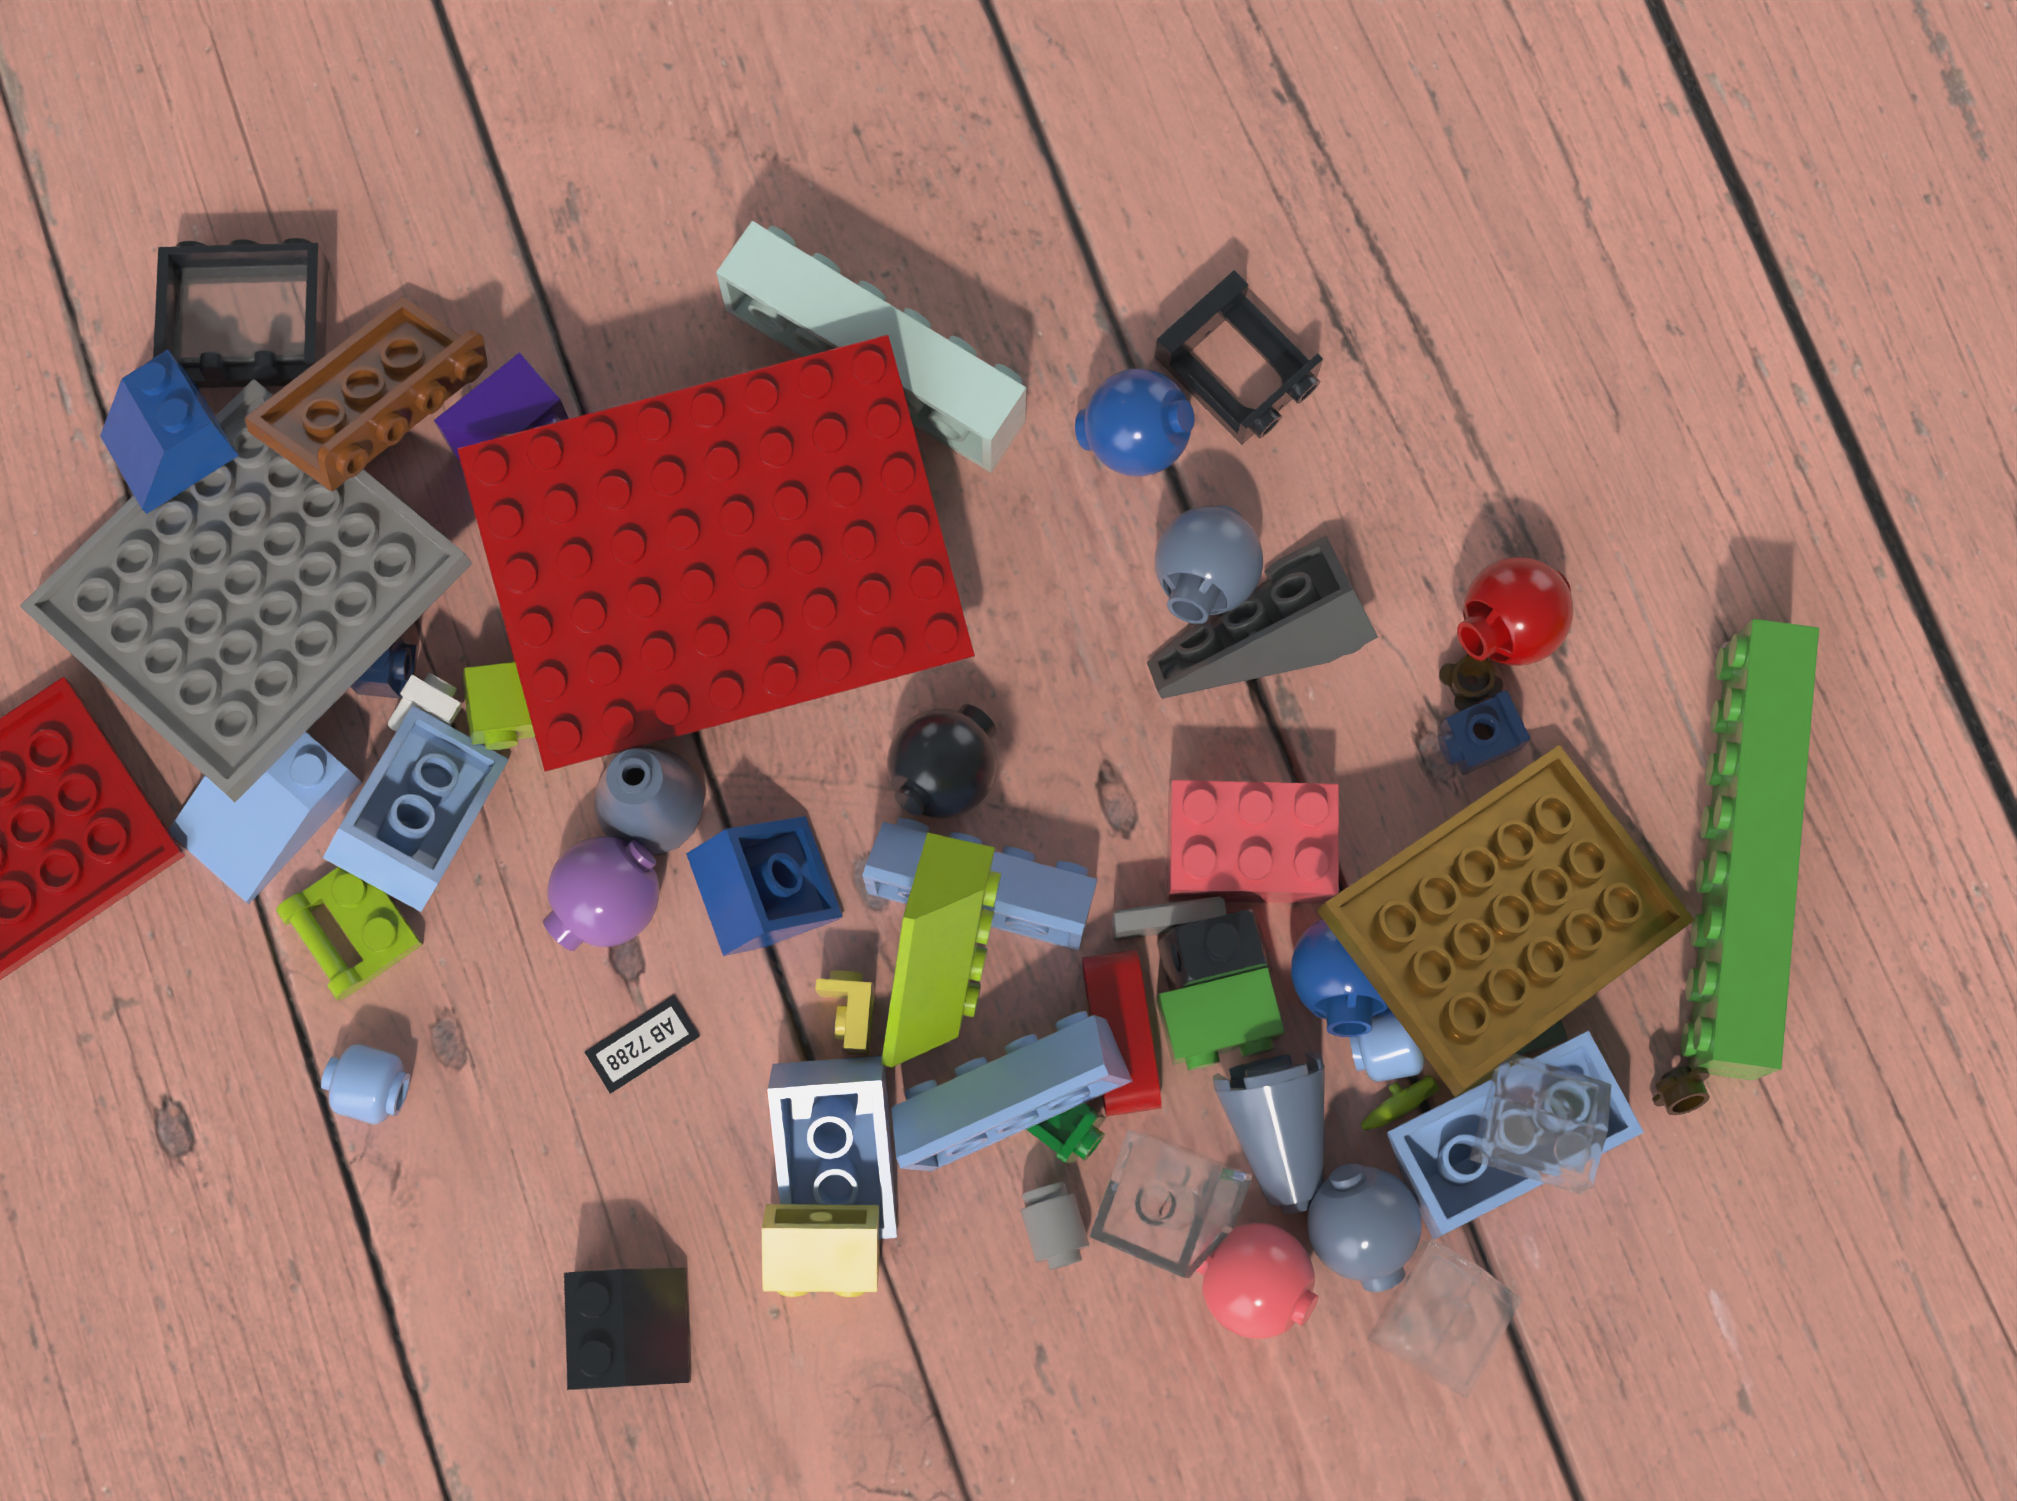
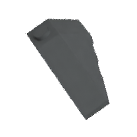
(1289, 623)

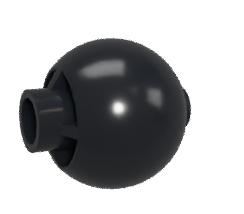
(943, 761)

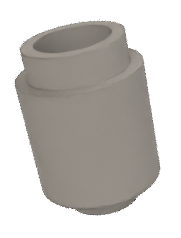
(1054, 1225)

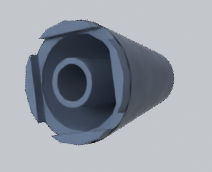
(649, 799)
(1279, 1125)

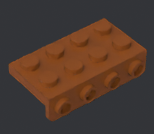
(368, 392)

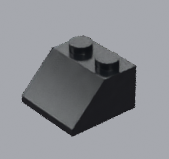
(626, 1328)

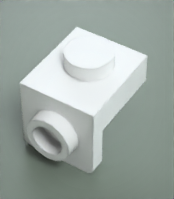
(430, 696)

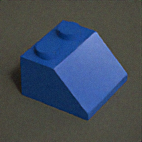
(163, 432)
(763, 884)

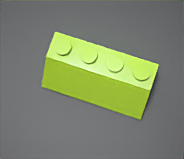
(941, 946)

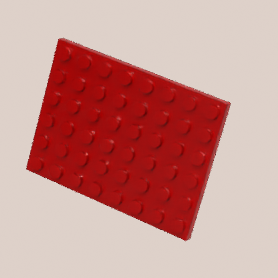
(716, 552)

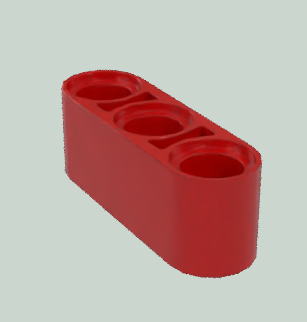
(1118, 994)

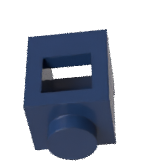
(389, 672)
(1471, 753)

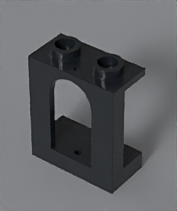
(1229, 303)

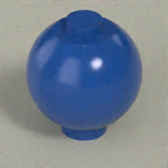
(1136, 422)
(1333, 983)

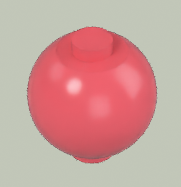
(1259, 1281)

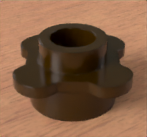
(1468, 695)
(1682, 1090)

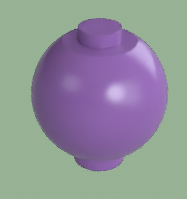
(601, 893)

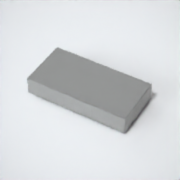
(1164, 917)

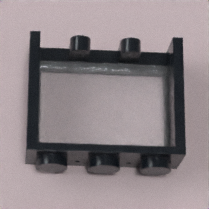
(242, 310)

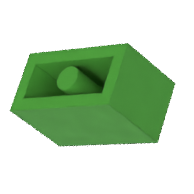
(1220, 1018)

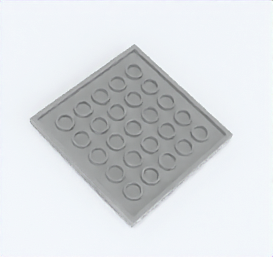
(245, 601)

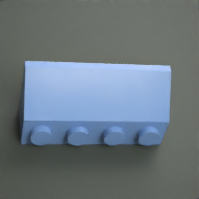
(1031, 896)
(1007, 1094)
(1438, 1145)

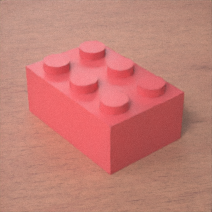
(1253, 841)

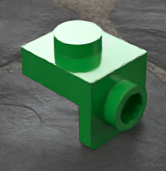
(1072, 1132)

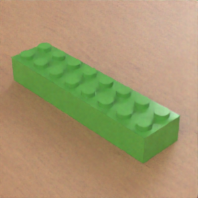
(1751, 851)

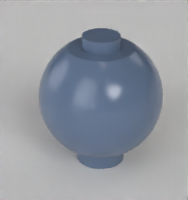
(1208, 562)
(1365, 1226)

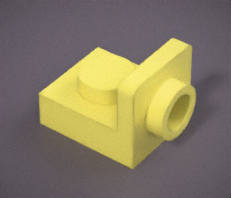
(855, 1020)

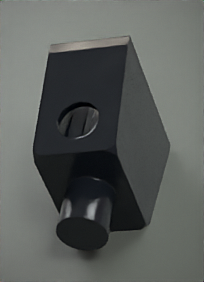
(1213, 949)

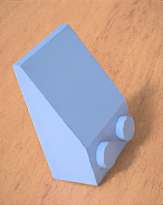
(415, 809)
(270, 822)
(834, 1135)

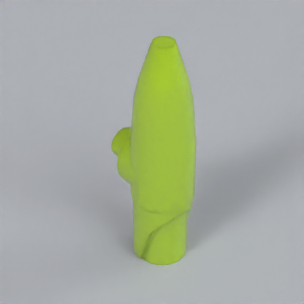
(1400, 1102)

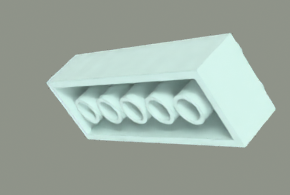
(817, 309)

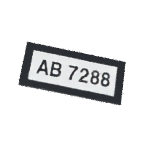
(642, 1044)

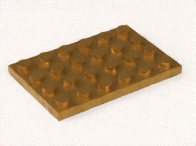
(1505, 918)

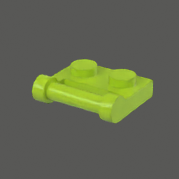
(366, 918)

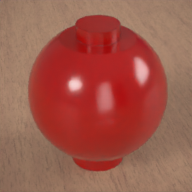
(1516, 612)

